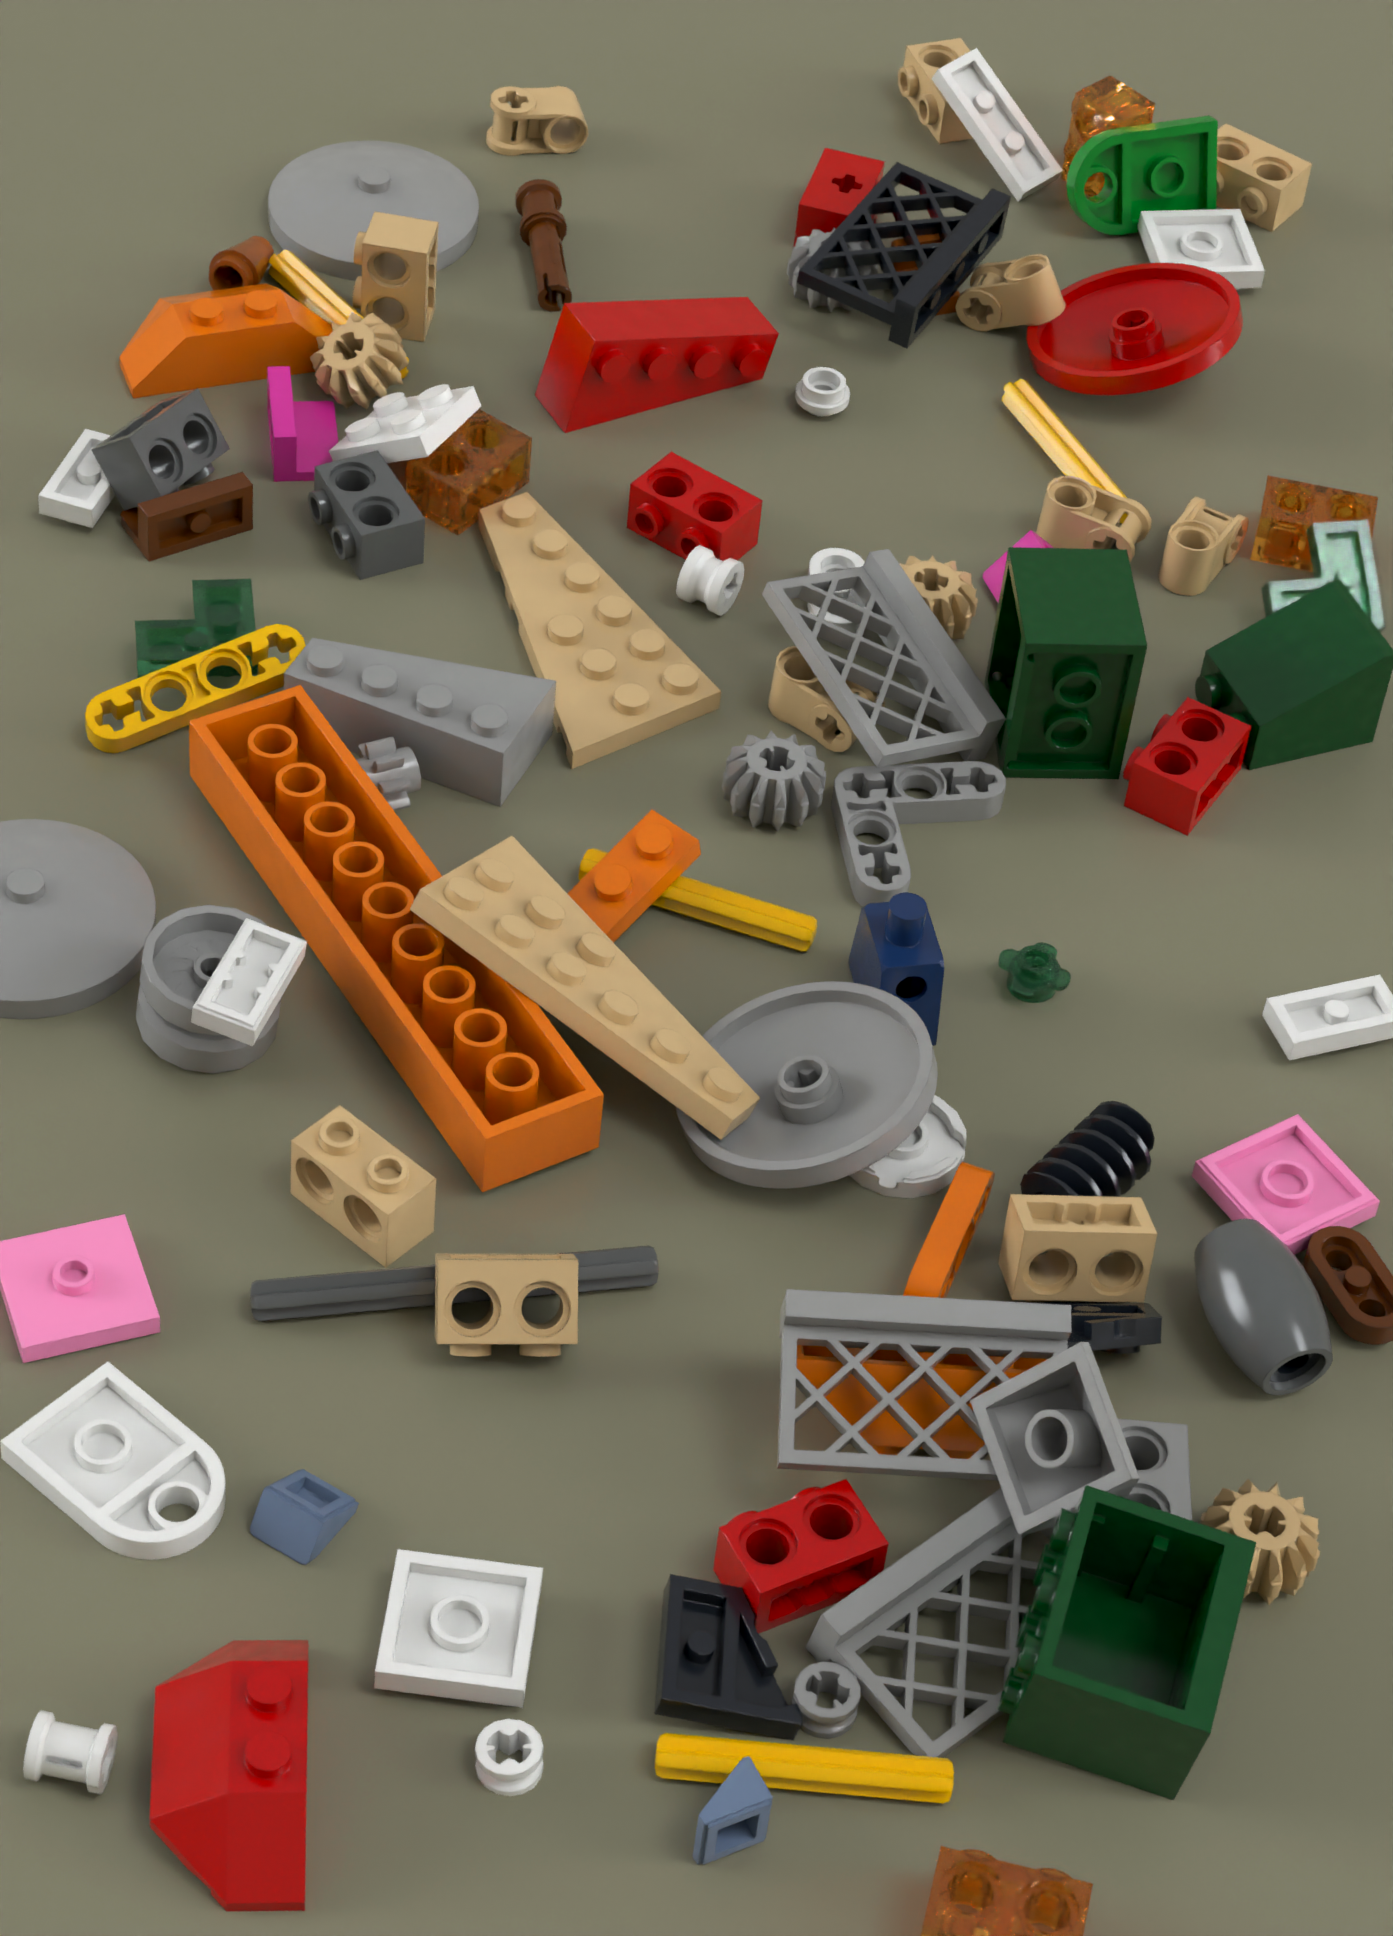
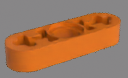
(951, 1232)

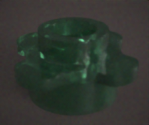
(1033, 972)

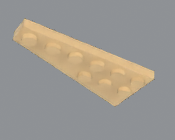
(609, 659)
(550, 950)

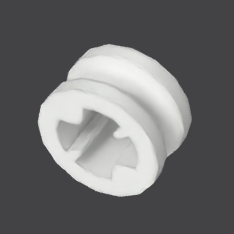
(510, 1776)

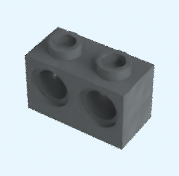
(161, 449)
(367, 515)

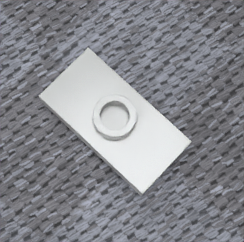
(249, 982)

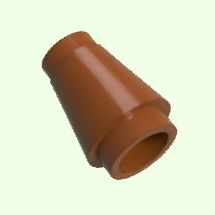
(240, 264)

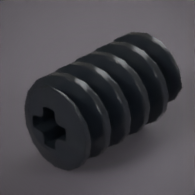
(1096, 1157)

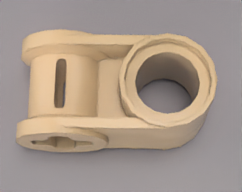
(537, 120)
(1011, 294)
(1089, 517)
(1199, 547)
(804, 703)

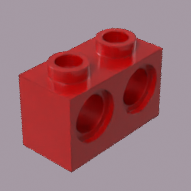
(691, 507)
(1185, 765)
(804, 1566)

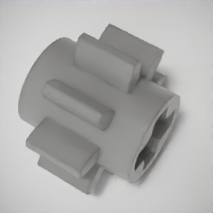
(391, 770)

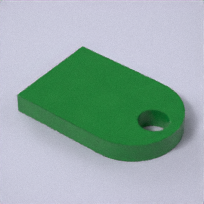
(1145, 170)

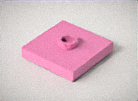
(1286, 1183)
(75, 1289)

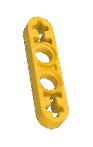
(191, 680)

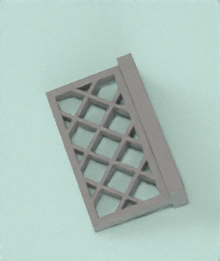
(915, 647)
(908, 1327)
(922, 1582)

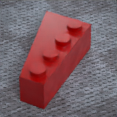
(648, 355)

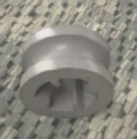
(829, 1678)

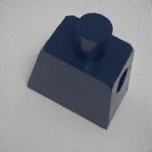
(897, 945)

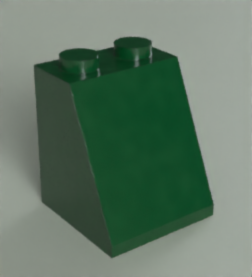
(1301, 678)

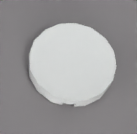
(922, 1161)

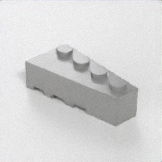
(462, 721)

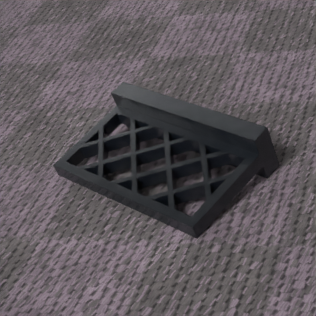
(940, 265)

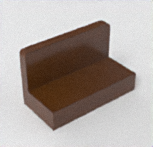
(191, 516)

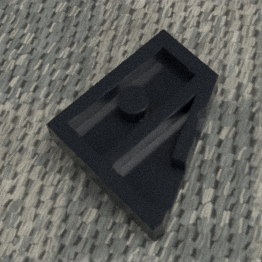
(1113, 1326)
(717, 1663)

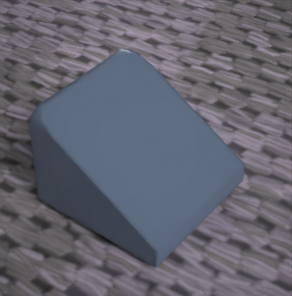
(301, 1515)
(734, 1815)

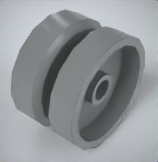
(174, 971)

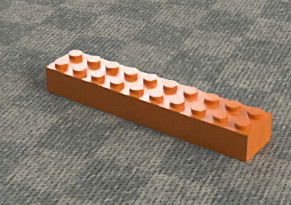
(346, 876)

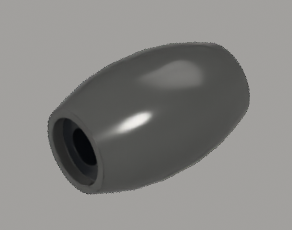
(1263, 1307)

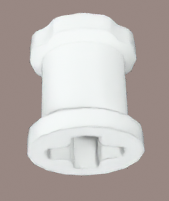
(70, 1752)

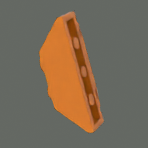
(220, 340)
(920, 1401)

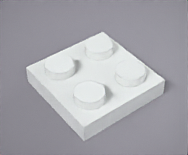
(1203, 239)
(408, 426)
(459, 1628)

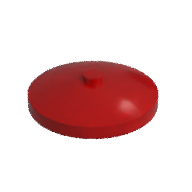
(1137, 329)

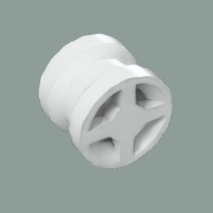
(710, 580)

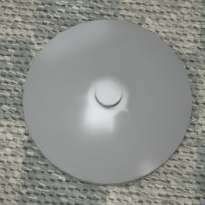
(333, 192)
(68, 917)
(837, 1082)

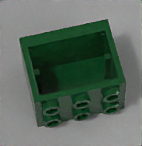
(1065, 662)
(1126, 1641)

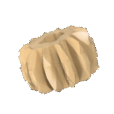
(359, 360)
(945, 591)
(1282, 1533)

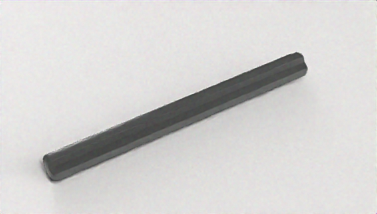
(416, 1286)

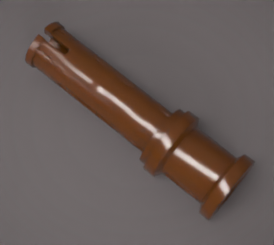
(543, 232)

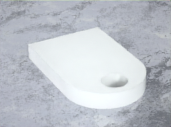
(116, 1462)

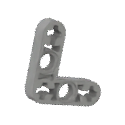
(882, 815)

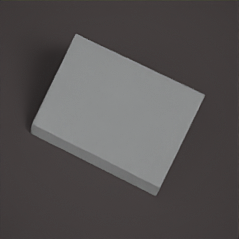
(1053, 1437)

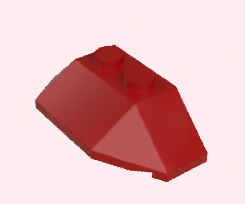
(236, 1772)

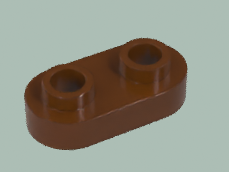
(1360, 1293)

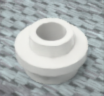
(822, 392)

